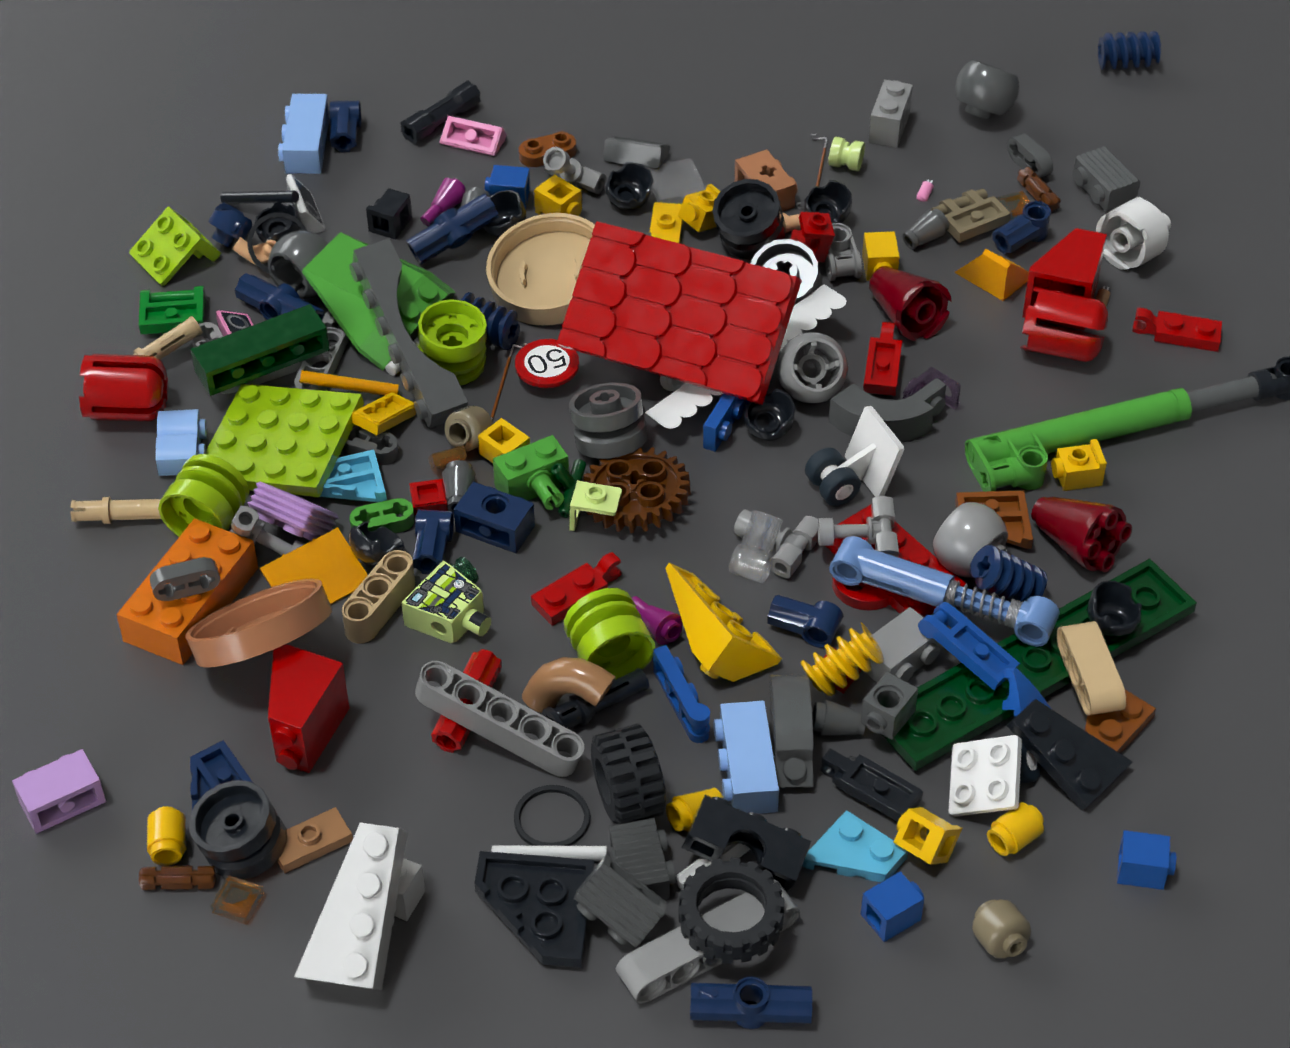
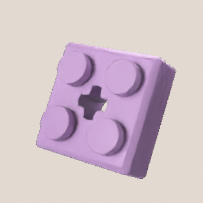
(291, 512)

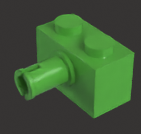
(528, 471)

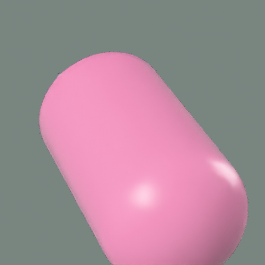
(925, 191)

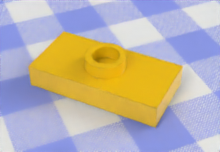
(666, 222)
(384, 413)

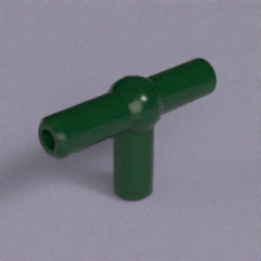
(568, 482)

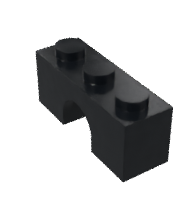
(775, 848)

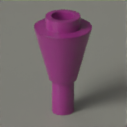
(448, 196)
(662, 624)

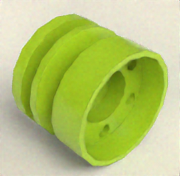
(454, 338)
(204, 491)
(609, 631)

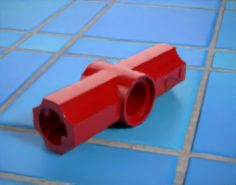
(483, 667)

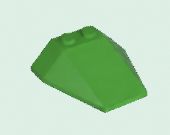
(343, 297)

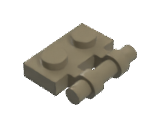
(973, 214)

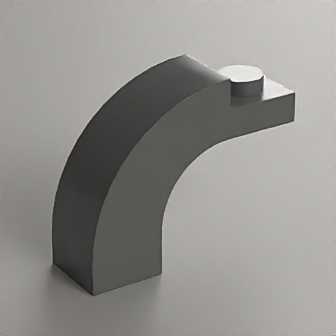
(905, 417)
(792, 729)

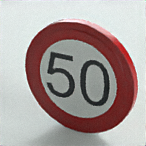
(546, 363)

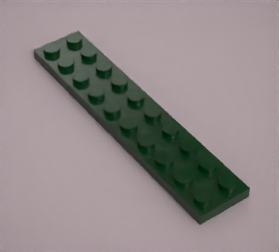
(963, 706)

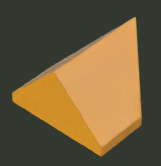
(994, 274)

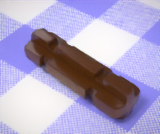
(1038, 188)
(177, 877)

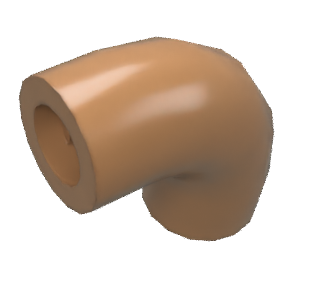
(564, 677)

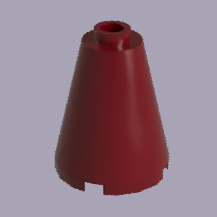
(911, 302)

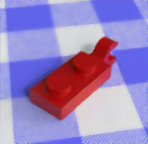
(1179, 329)
(883, 362)
(562, 594)

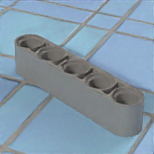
(508, 734)
(672, 961)

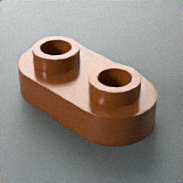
(533, 150)

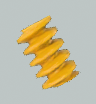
(843, 661)

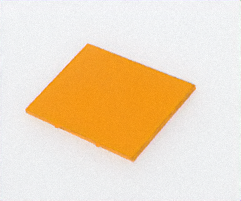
(323, 558)

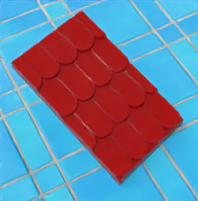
(679, 312)

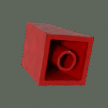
(1068, 268)
(304, 705)

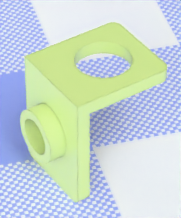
(594, 499)

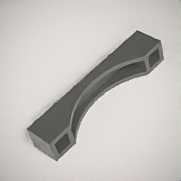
(433, 387)

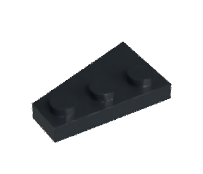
(1068, 753)

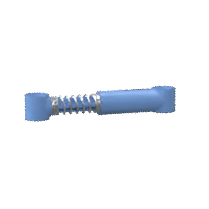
(860, 563)

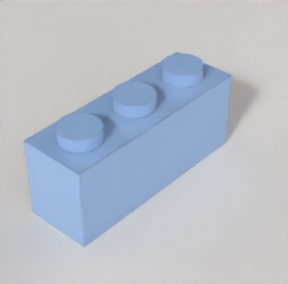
(304, 134)
(747, 757)

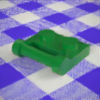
(165, 310)

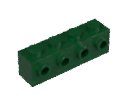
(260, 349)

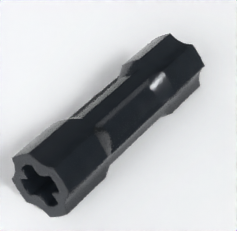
(425, 121)

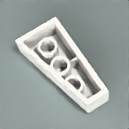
(359, 913)

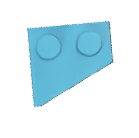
(356, 479)
(856, 850)

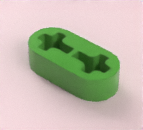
(384, 515)

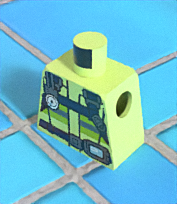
(446, 606)

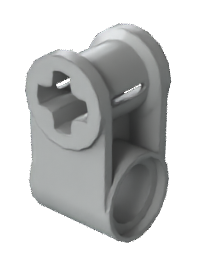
(843, 255)

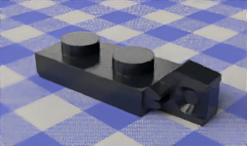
(871, 783)

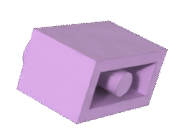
(59, 791)

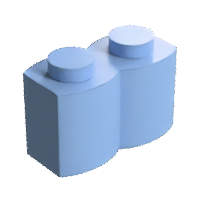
(178, 439)

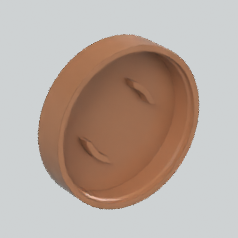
(259, 623)

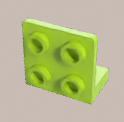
(169, 245)

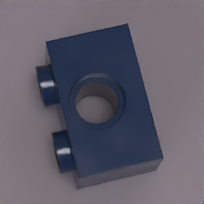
(494, 517)

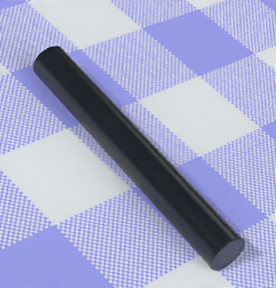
(255, 197)

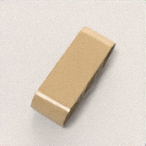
(378, 596)
(1091, 668)

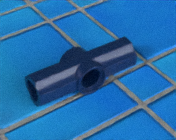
(452, 228)
(268, 298)
(774, 1002)

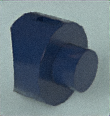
(229, 224)

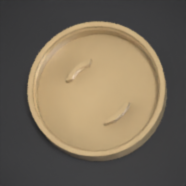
(538, 266)

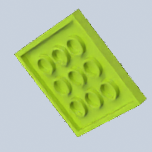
(285, 435)

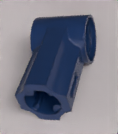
(344, 122)
(1027, 227)
(432, 533)
(815, 622)

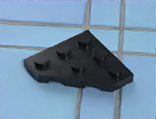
(537, 901)

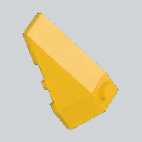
(717, 632)

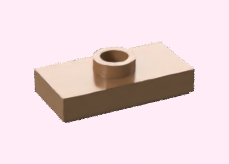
(314, 839)

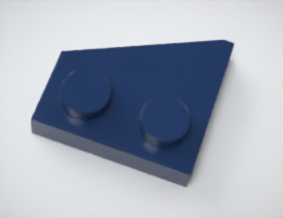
(214, 767)

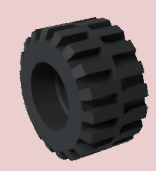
(628, 774)

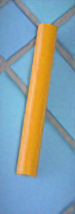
(347, 383)

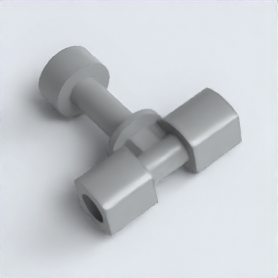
(571, 170)
(246, 525)
(876, 530)
(788, 543)

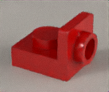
(818, 233)

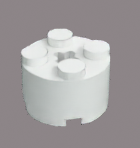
(1134, 233)

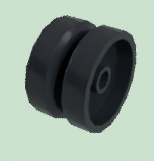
(748, 217)
(238, 829)

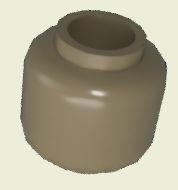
(465, 425)
(1001, 928)

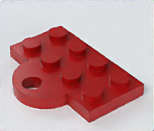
(875, 598)

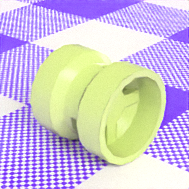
(846, 153)

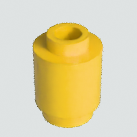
(1015, 829)
(166, 835)

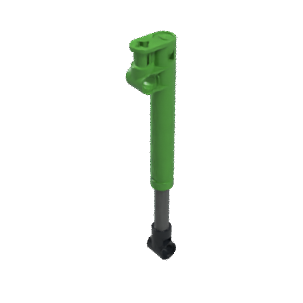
(1021, 456)

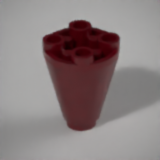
(1083, 529)

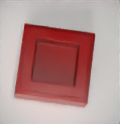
(428, 495)

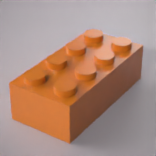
(163, 625)

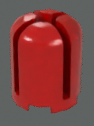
(1060, 340)
(123, 387)

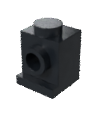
(389, 214)

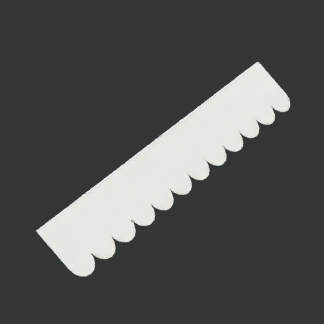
(684, 399)

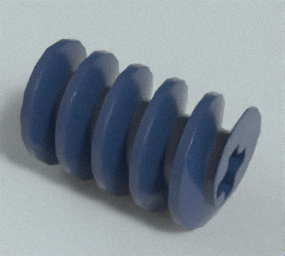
(1128, 48)
(501, 326)
(1007, 575)

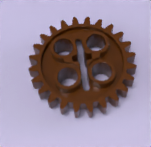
(650, 488)

